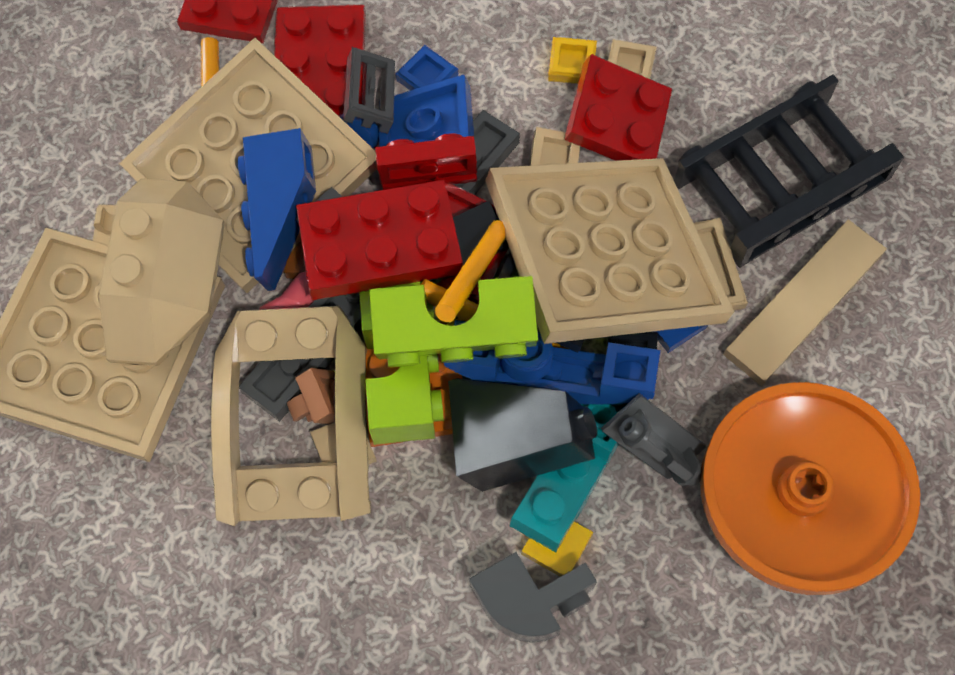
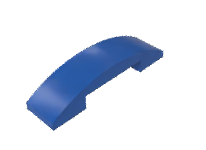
(583, 375)

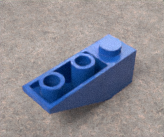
(277, 177)

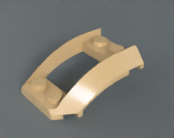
(298, 488)

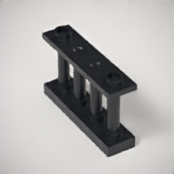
(790, 212)

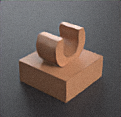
(317, 397)

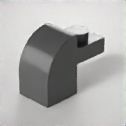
(520, 608)

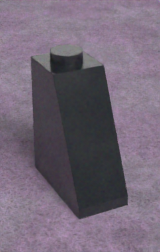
(516, 432)

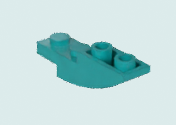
(561, 495)

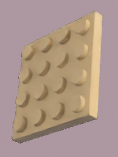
(206, 138)
(607, 248)
(57, 361)

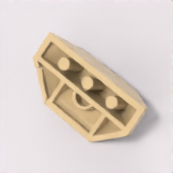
(158, 270)

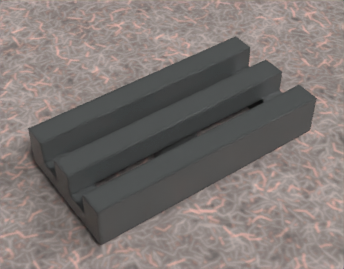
(366, 110)

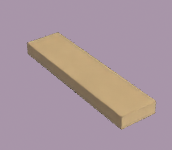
(804, 302)

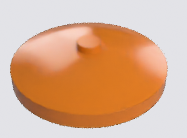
(810, 488)

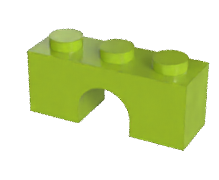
(406, 329)
(401, 404)

